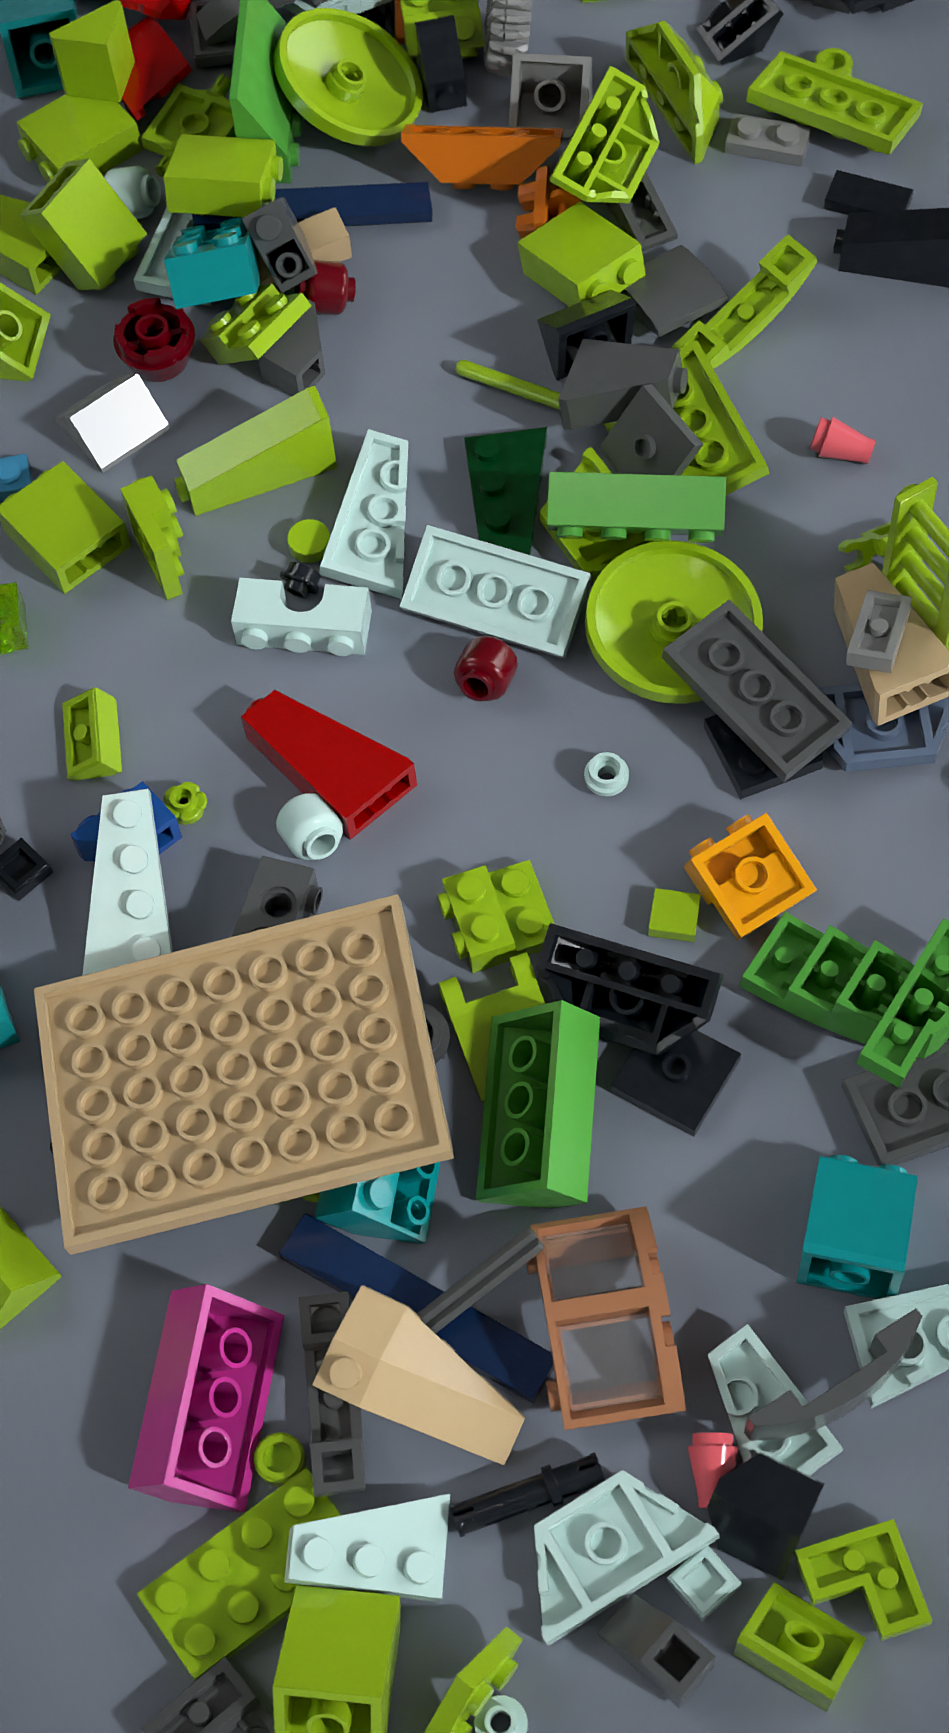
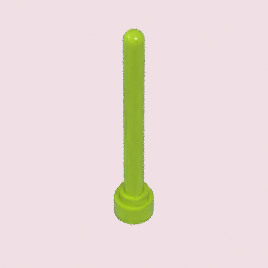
(512, 385)

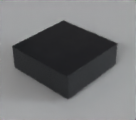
(22, 869)

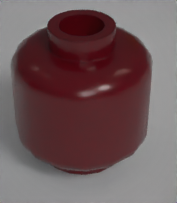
(329, 288)
(485, 668)

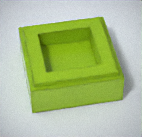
(674, 915)

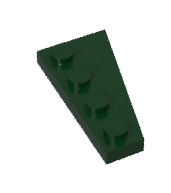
(506, 484)

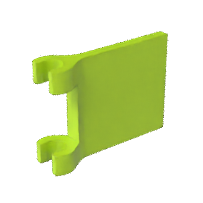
(474, 1018)

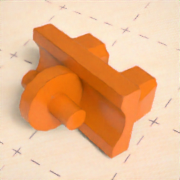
(545, 199)

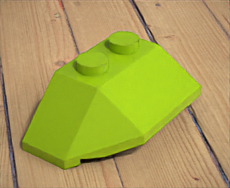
(676, 84)
(609, 143)

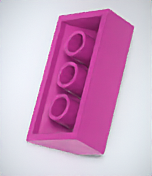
(207, 1399)

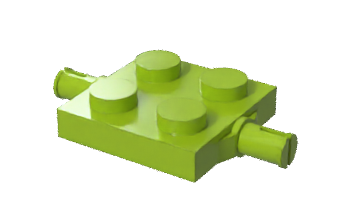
(189, 113)

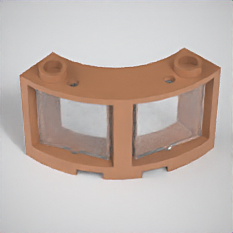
(600, 1309)

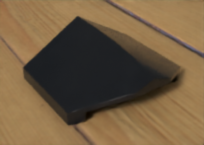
(739, 28)
(763, 1512)

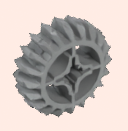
(505, 33)

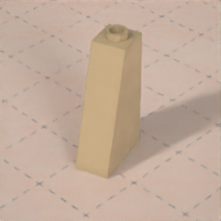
(921, 663)

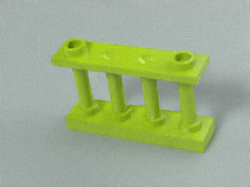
(910, 545)

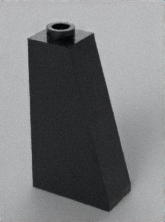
(897, 245)

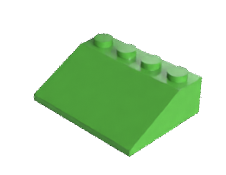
(255, 95)

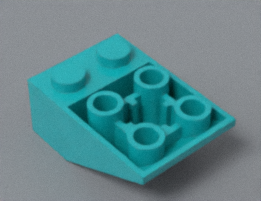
(212, 264)

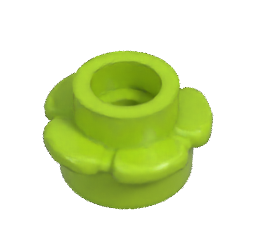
(191, 811)

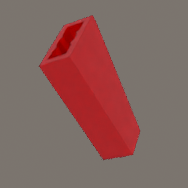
(329, 759)

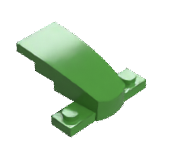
(858, 991)

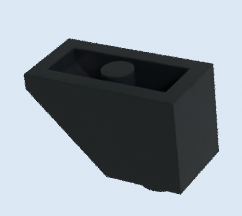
(440, 64)

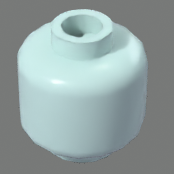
(135, 188)
(309, 827)

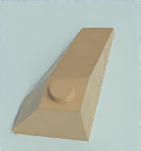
(407, 1374)

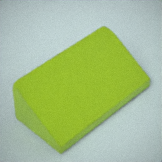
(91, 735)

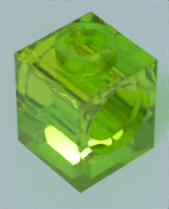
(13, 610)

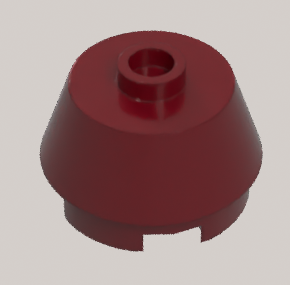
(154, 339)

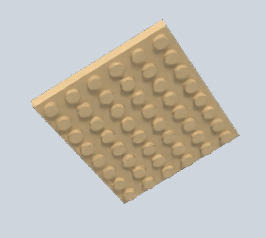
(238, 1075)

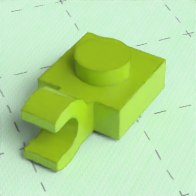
(870, 544)

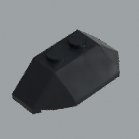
(636, 993)

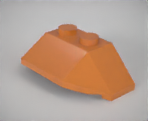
(481, 153)

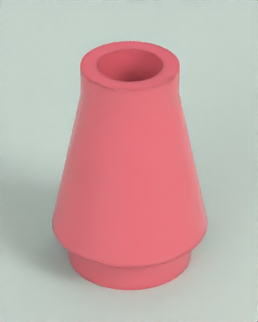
(840, 441)
(710, 1458)

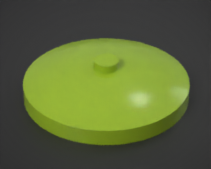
(347, 76)
(653, 599)

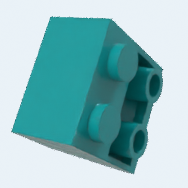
(384, 1207)

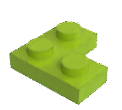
(869, 1562)
(474, 1684)

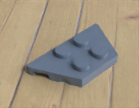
(897, 743)

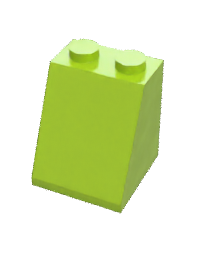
(337, 1662)

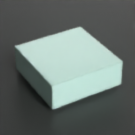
(704, 1582)

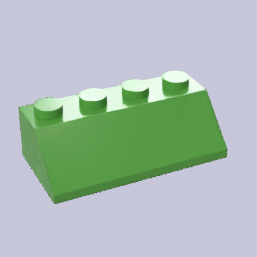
(636, 504)
(539, 1107)

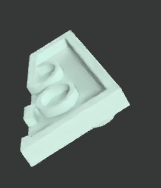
(751, 1380)
(374, 1550)

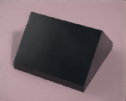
(599, 318)

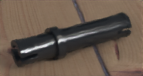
(527, 1494)

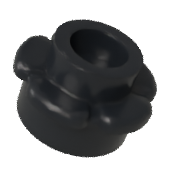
(300, 580)

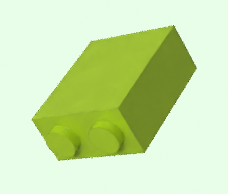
(78, 130)
(221, 175)
(84, 225)
(581, 256)
(63, 527)

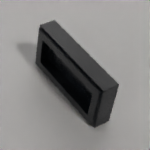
(861, 194)

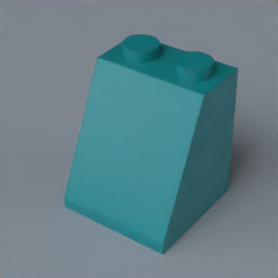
(27, 42)
(858, 1228)

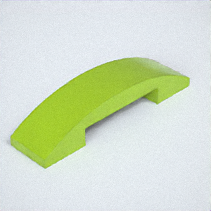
(755, 304)

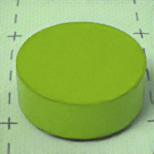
(836, 60)
(308, 540)
(279, 1458)

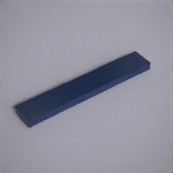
(355, 204)
(473, 1335)

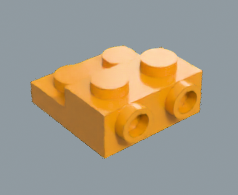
(748, 874)

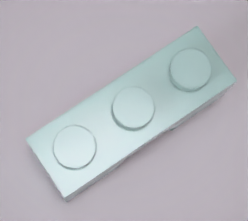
(333, 626)

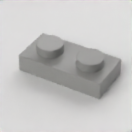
(767, 139)
(878, 631)

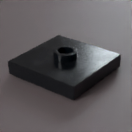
(680, 1082)

